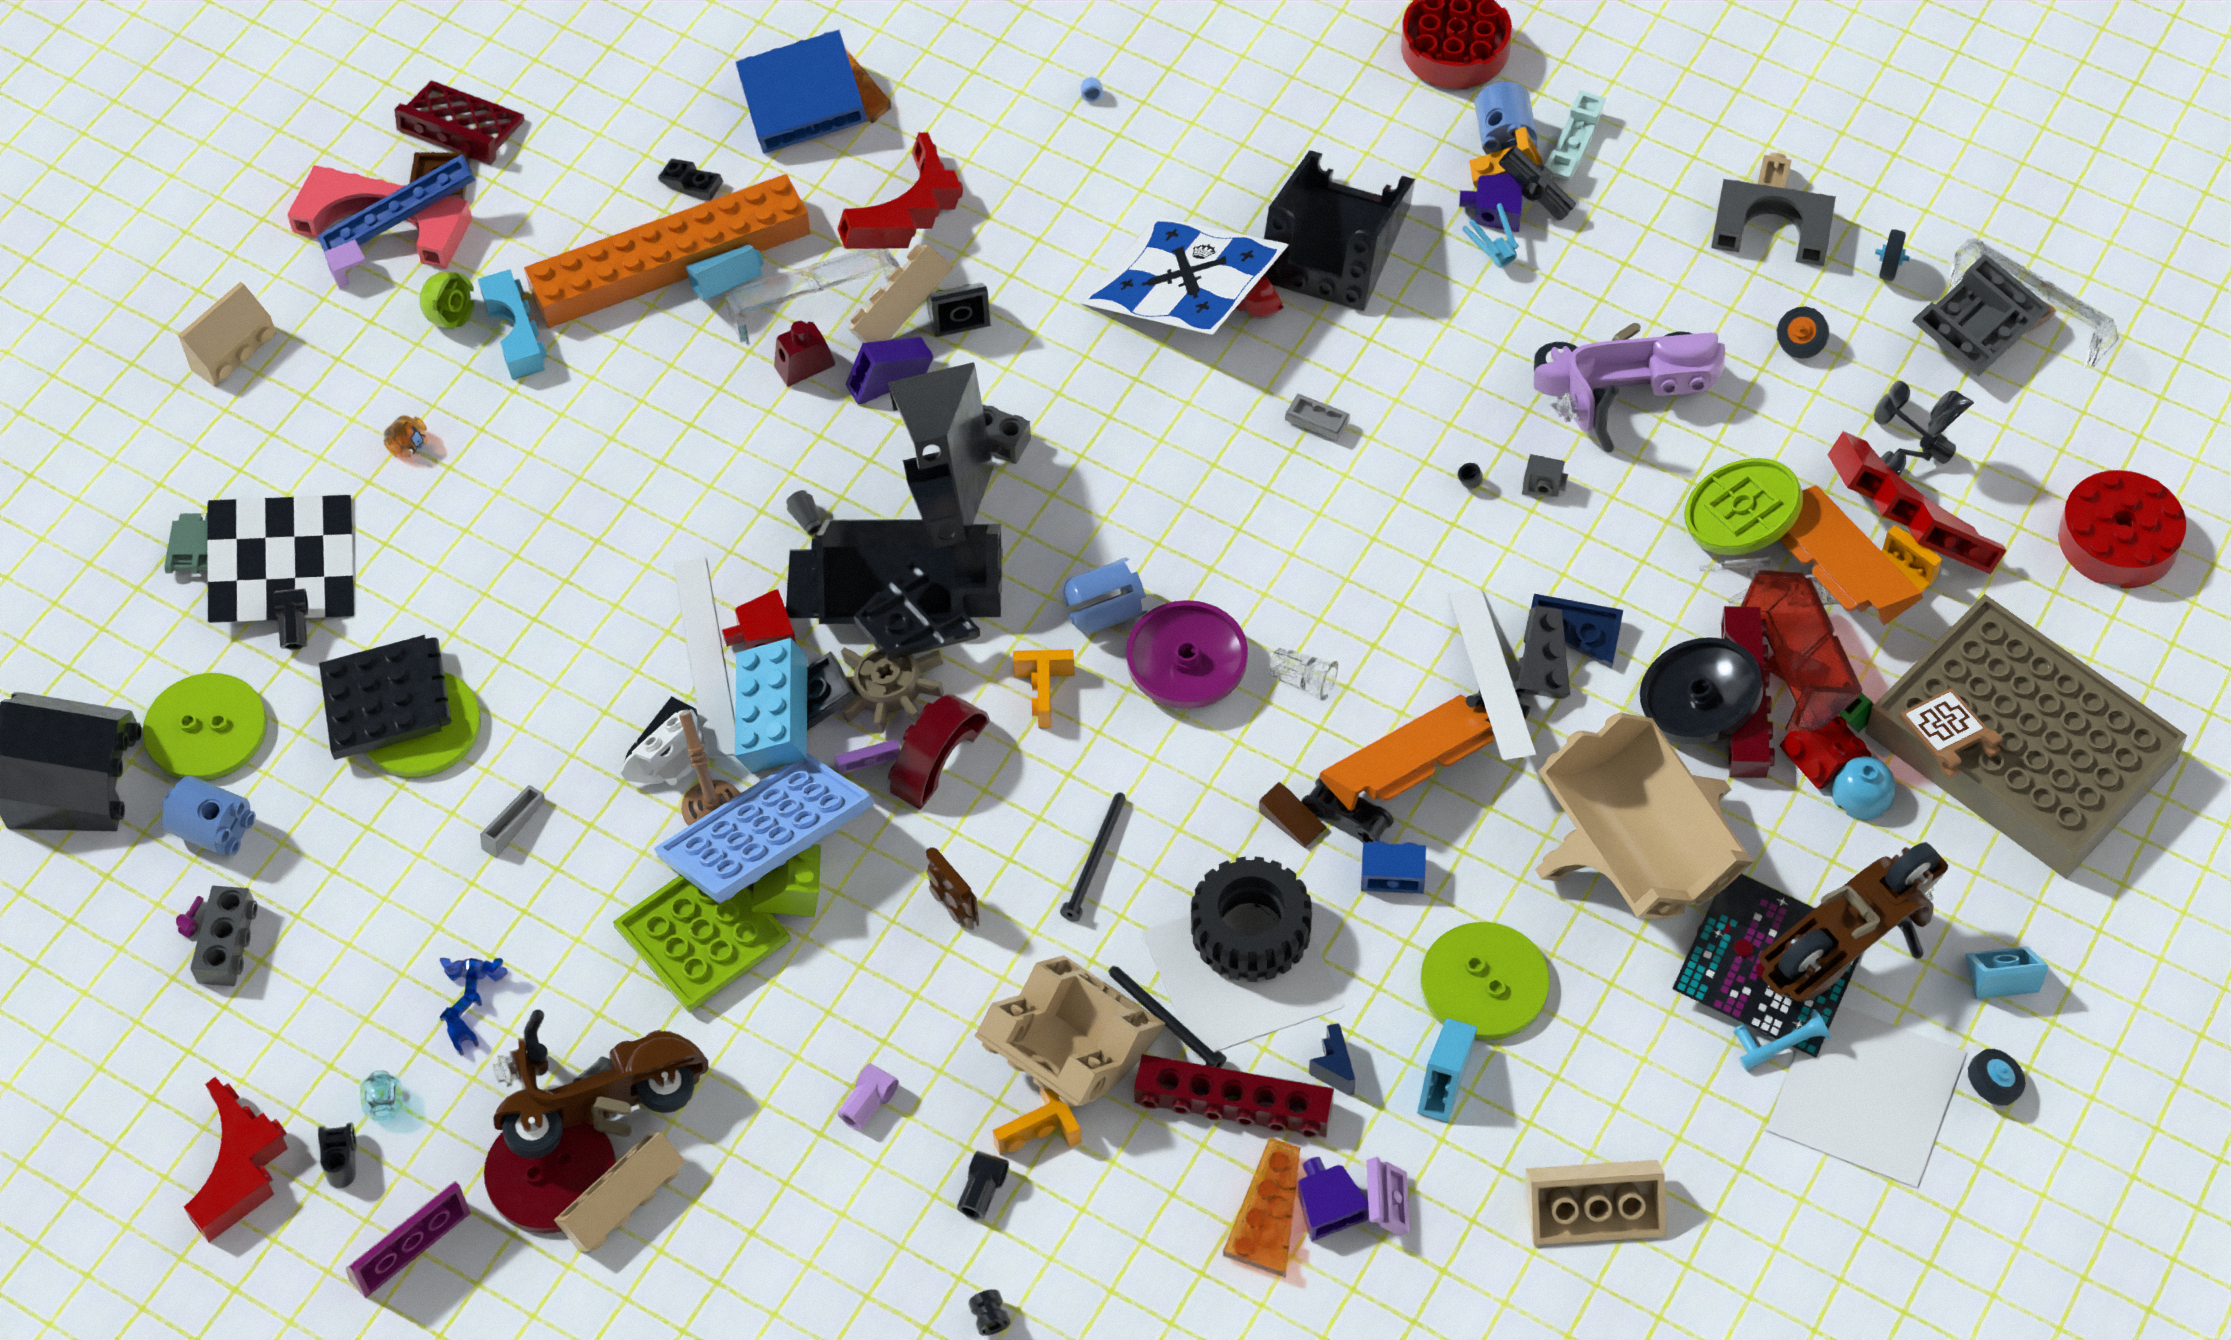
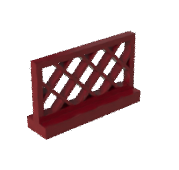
(452, 133)

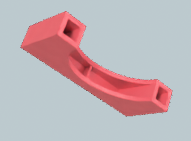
(336, 194)

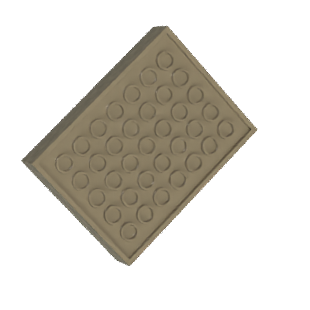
(2071, 744)

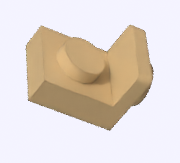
(1774, 170)

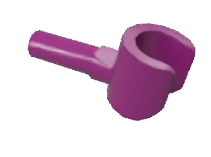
(186, 924)

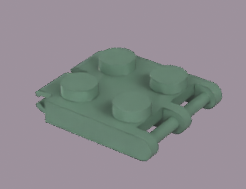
(187, 544)

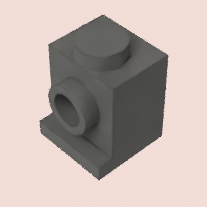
(1544, 476)

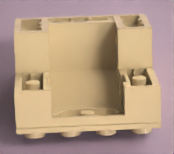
(1069, 1031)

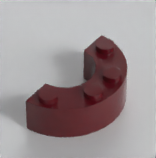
(929, 745)

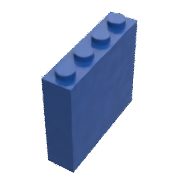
(801, 91)

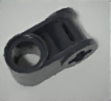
(336, 1149)

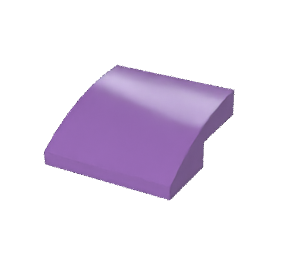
(867, 756)

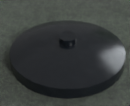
(1702, 690)

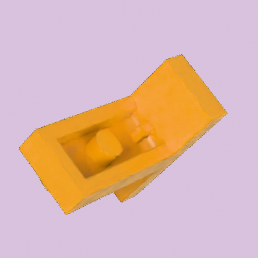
(1489, 164)
(1041, 666)
(1038, 1124)

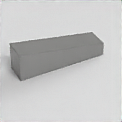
(511, 821)

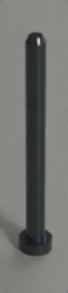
(1072, 909)
(1212, 1059)

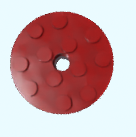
(1456, 41)
(2122, 528)

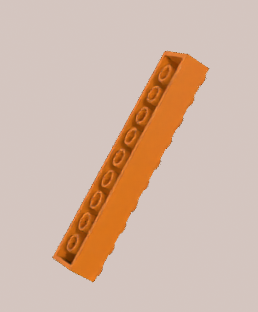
(660, 250)

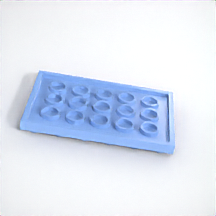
(763, 827)

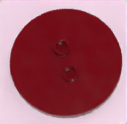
(540, 1189)

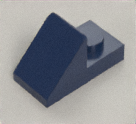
(1335, 1066)

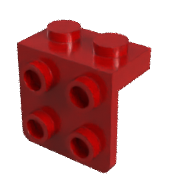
(1823, 751)

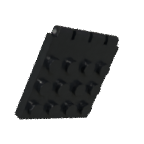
(384, 696)

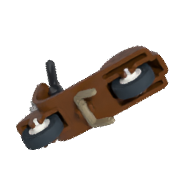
(1852, 920)
(649, 1070)

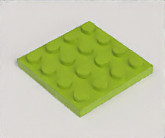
(697, 942)

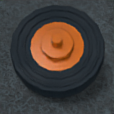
(1802, 332)

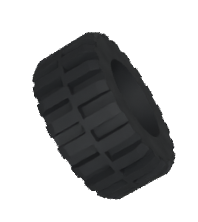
(1243, 953)

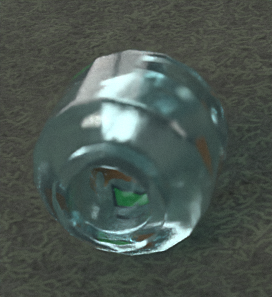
(381, 1096)

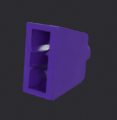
(1490, 192)
(1329, 1199)

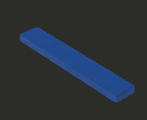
(400, 205)

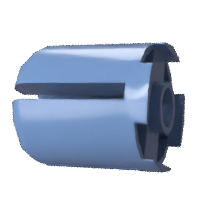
(1108, 611)

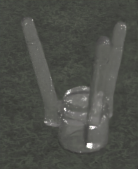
(1752, 566)

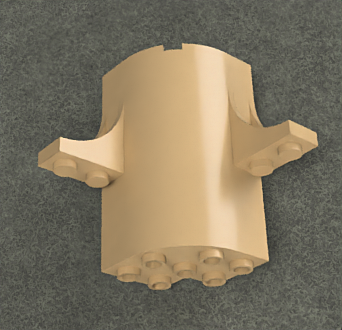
(1641, 818)

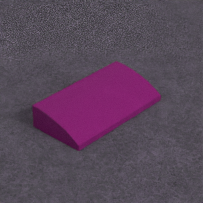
(408, 1240)

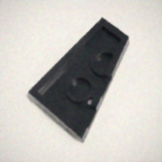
(1544, 657)

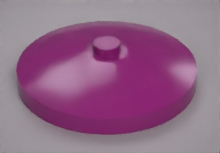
(1187, 654)

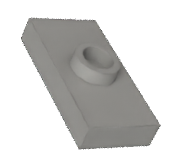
(1317, 417)

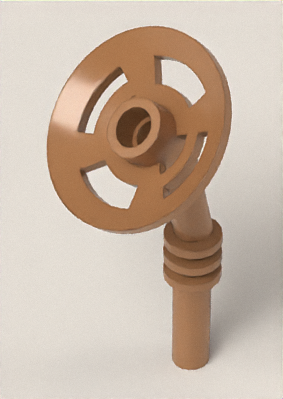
(709, 797)

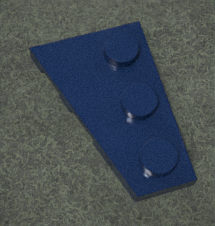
(1587, 626)

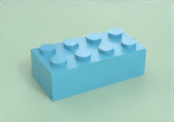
(771, 705)

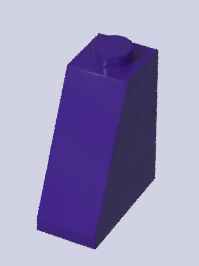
(886, 362)

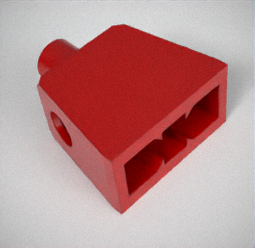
(760, 622)

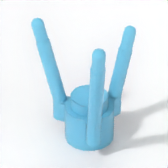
(1500, 250)

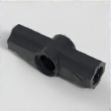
(1537, 183)

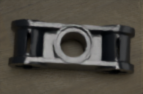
(1364, 822)

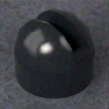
(1470, 475)

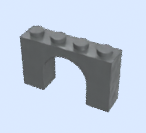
(1806, 210)

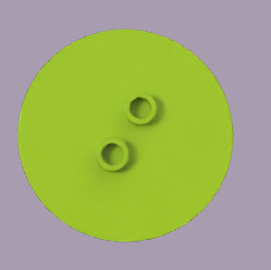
(1743, 506)
(205, 726)
(438, 750)
(1485, 979)

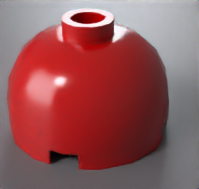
(1261, 300)

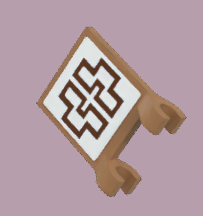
(1947, 727)

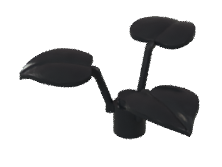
(1933, 442)

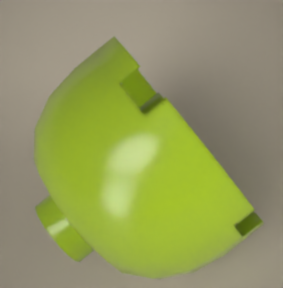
(447, 299)

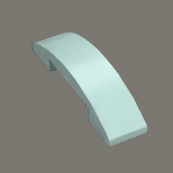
(1576, 135)

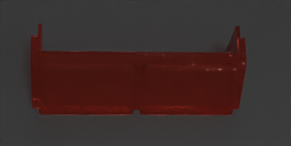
(1804, 647)

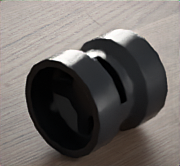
(989, 1313)

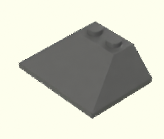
(1982, 315)

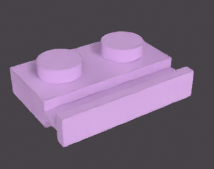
(1388, 1196)

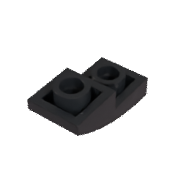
(688, 180)

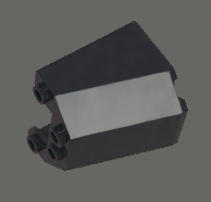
(62, 763)

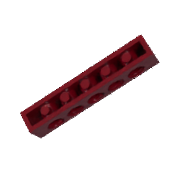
(1221, 1083)

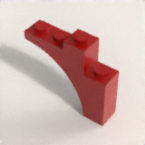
(239, 1176)

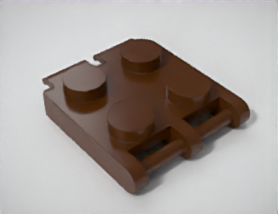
(951, 889)

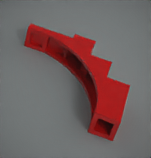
(896, 221)

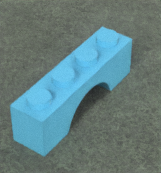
(503, 300)

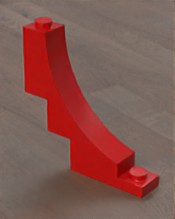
(1897, 500)

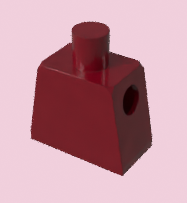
(801, 353)

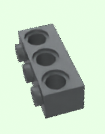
(1006, 434)
(216, 923)

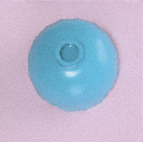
(1864, 788)

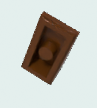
(1290, 815)

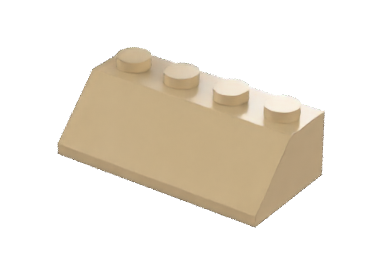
(1596, 1202)

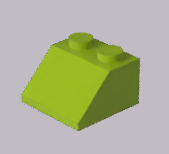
(791, 887)

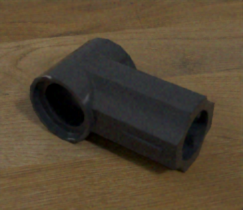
(291, 610)
(984, 1177)

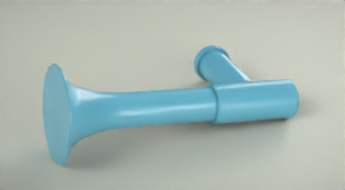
(1757, 1055)

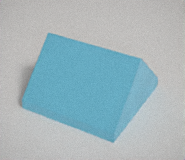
(2005, 972)

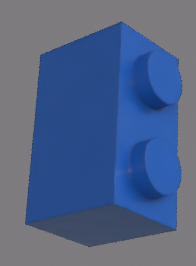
(1393, 867)

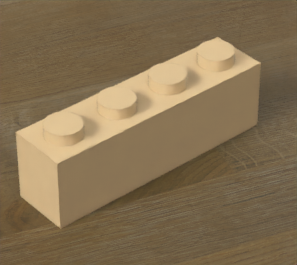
(901, 296)
(620, 1191)

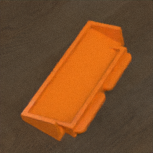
(1847, 560)
(1410, 753)

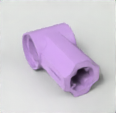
(872, 1089)

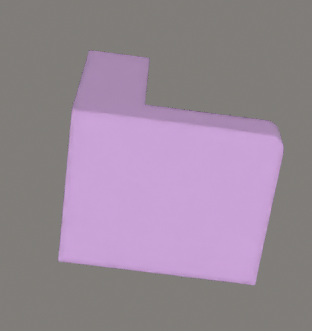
(343, 258)

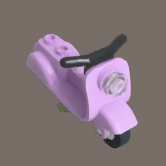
(1672, 364)

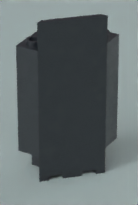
(860, 556)

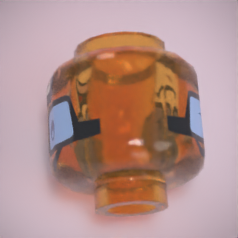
(405, 436)

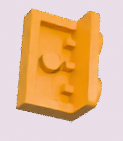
(1913, 560)

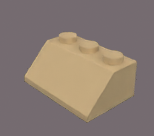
(226, 335)

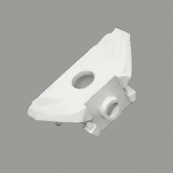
(648, 766)

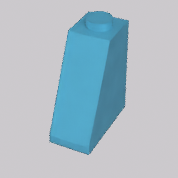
(724, 271)
(1446, 1069)

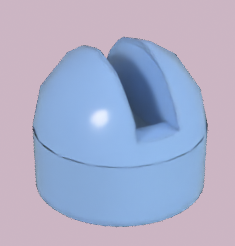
(1091, 89)

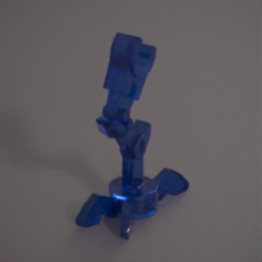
(472, 970)

